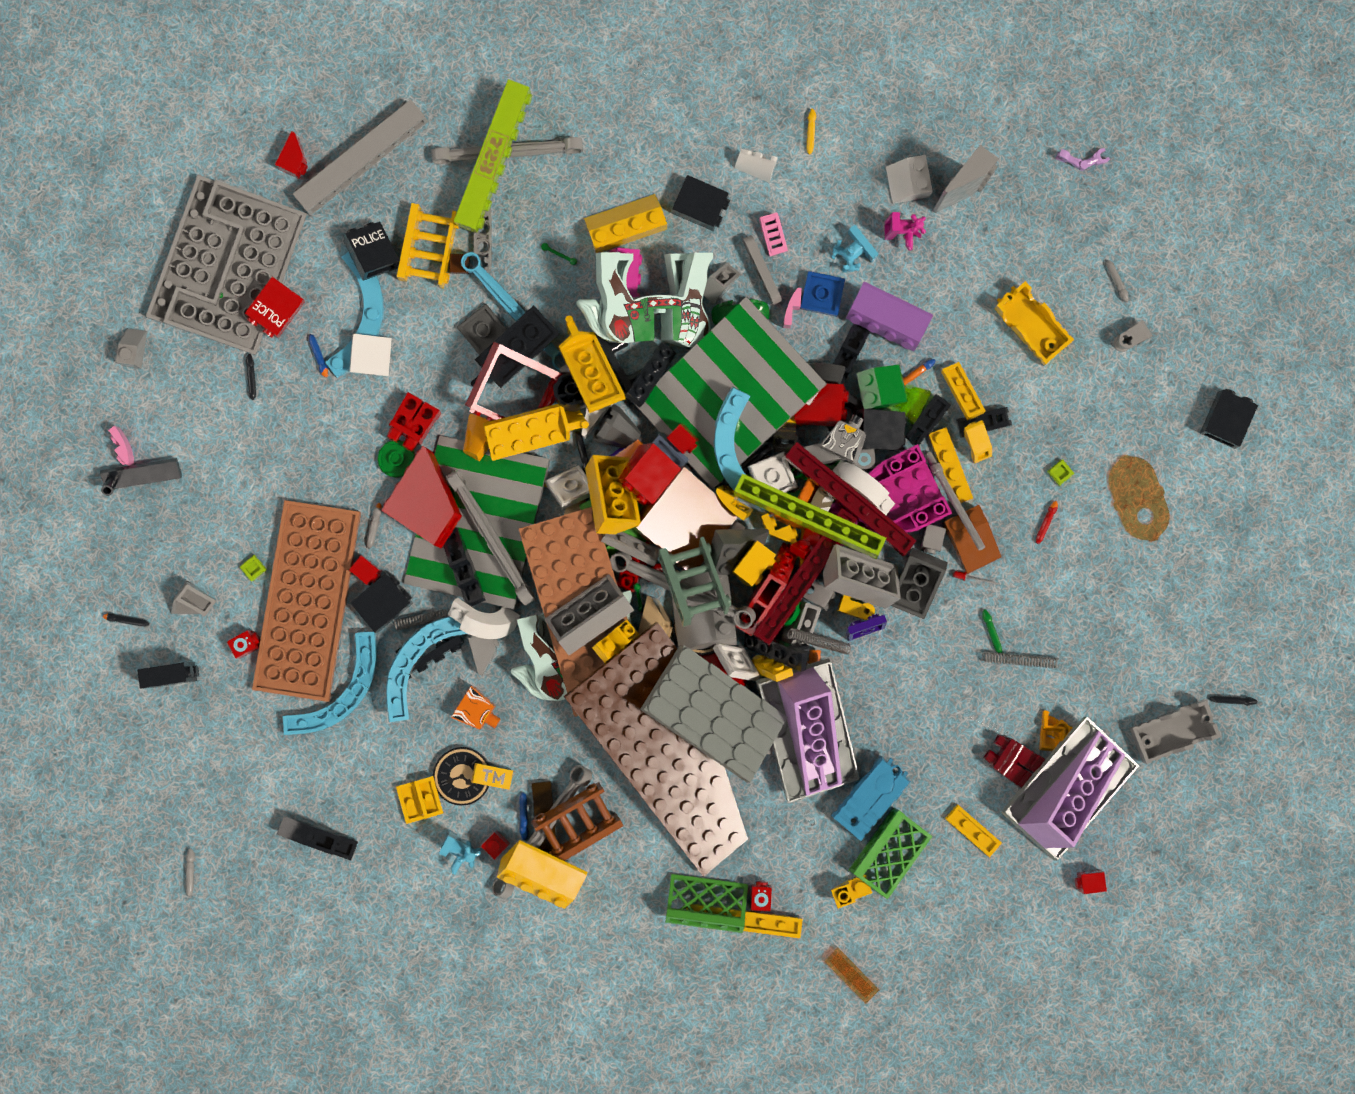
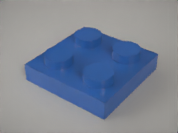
(822, 293)

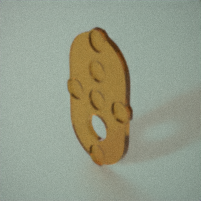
(1134, 488)

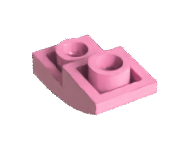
(124, 451)

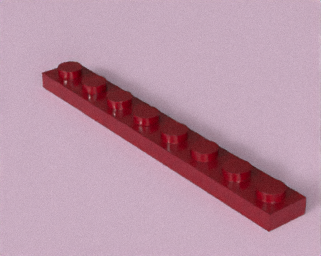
(849, 498)
(798, 586)

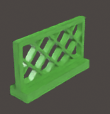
(875, 846)
(701, 918)

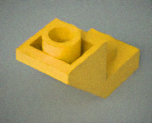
(978, 440)
(784, 534)
(615, 641)
(849, 891)

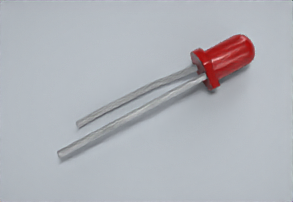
(962, 575)

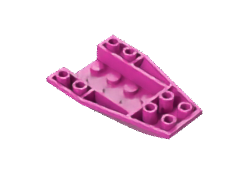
(911, 489)

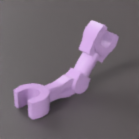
(1064, 156)

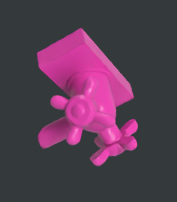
(894, 225)

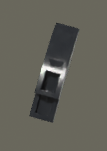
(317, 838)

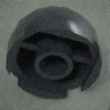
(567, 393)

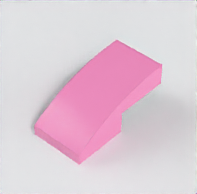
(794, 304)

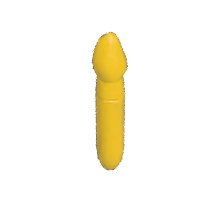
(811, 131)

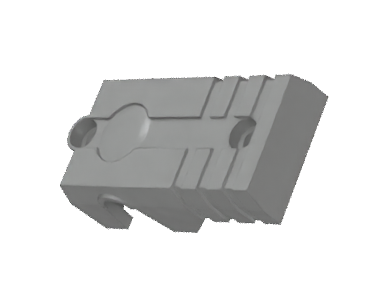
(1174, 731)

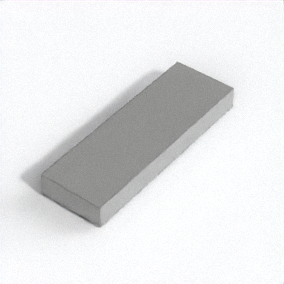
(632, 546)

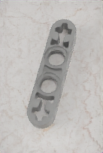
(484, 238)
(762, 270)

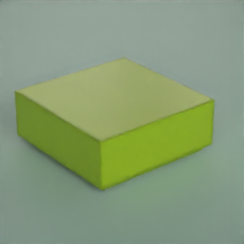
(1060, 472)
(253, 568)

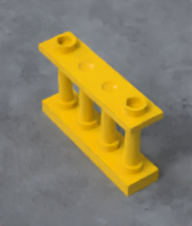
(409, 251)

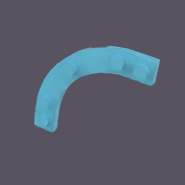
(370, 321)
(724, 436)
(405, 659)
(349, 700)

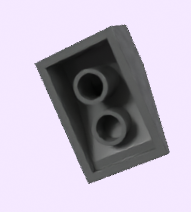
(731, 545)
(919, 582)

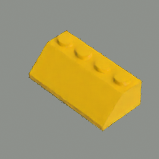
(626, 223)
(611, 504)
(541, 874)

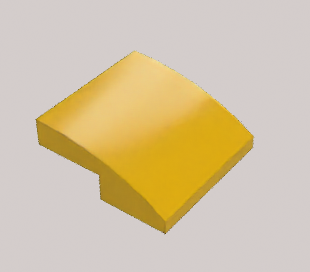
(731, 502)
(419, 799)

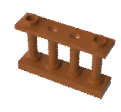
(587, 838)

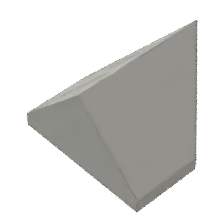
(192, 601)

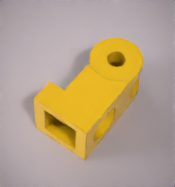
(854, 608)

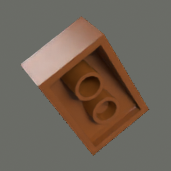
(963, 544)

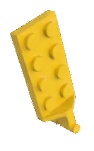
(590, 368)
(531, 430)

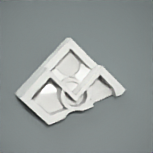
(756, 164)

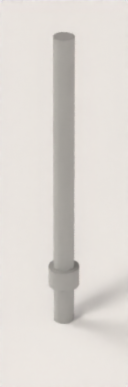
(937, 471)

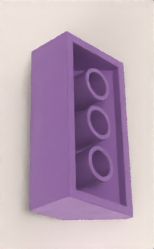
(889, 316)

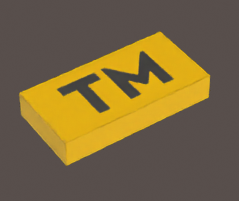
(492, 776)

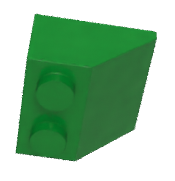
(882, 387)

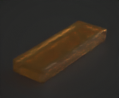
(851, 975)

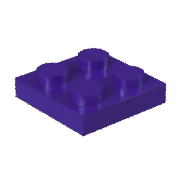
(859, 629)

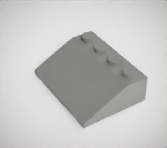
(969, 179)
(708, 626)

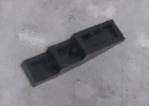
(851, 349)
(463, 569)

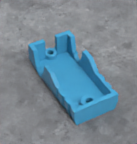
(871, 797)

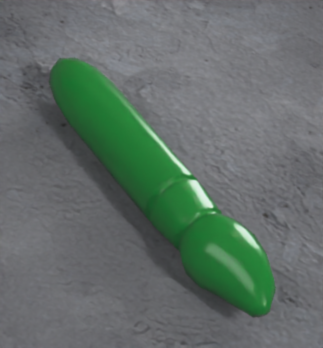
(992, 631)

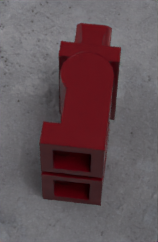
(1007, 758)

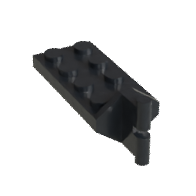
(526, 336)

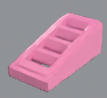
(768, 218)

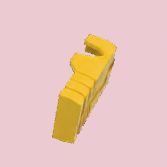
(1033, 323)

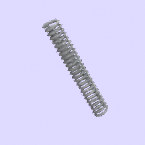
(422, 619)
(823, 645)
(1025, 663)

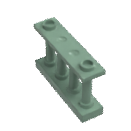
(680, 594)

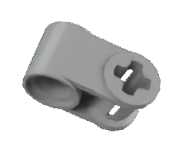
(1134, 335)

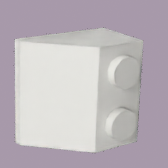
(909, 179)

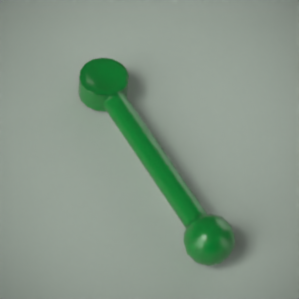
(573, 261)
(637, 587)

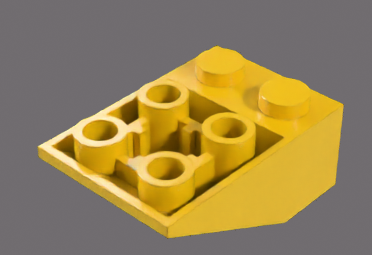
(753, 564)

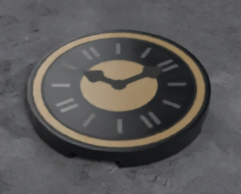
(454, 776)

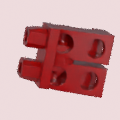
(413, 421)

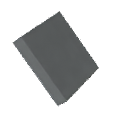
(482, 328)

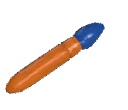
(917, 372)

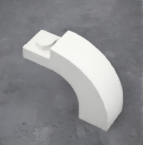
(865, 485)
(483, 624)

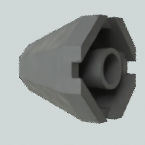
(616, 429)

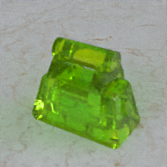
(916, 400)

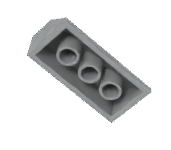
(862, 577)
(588, 614)

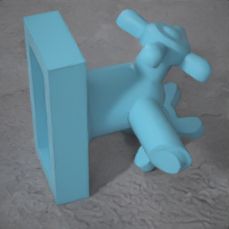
(854, 250)
(463, 851)

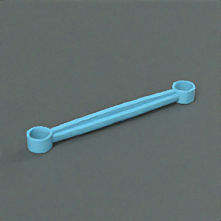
(504, 298)

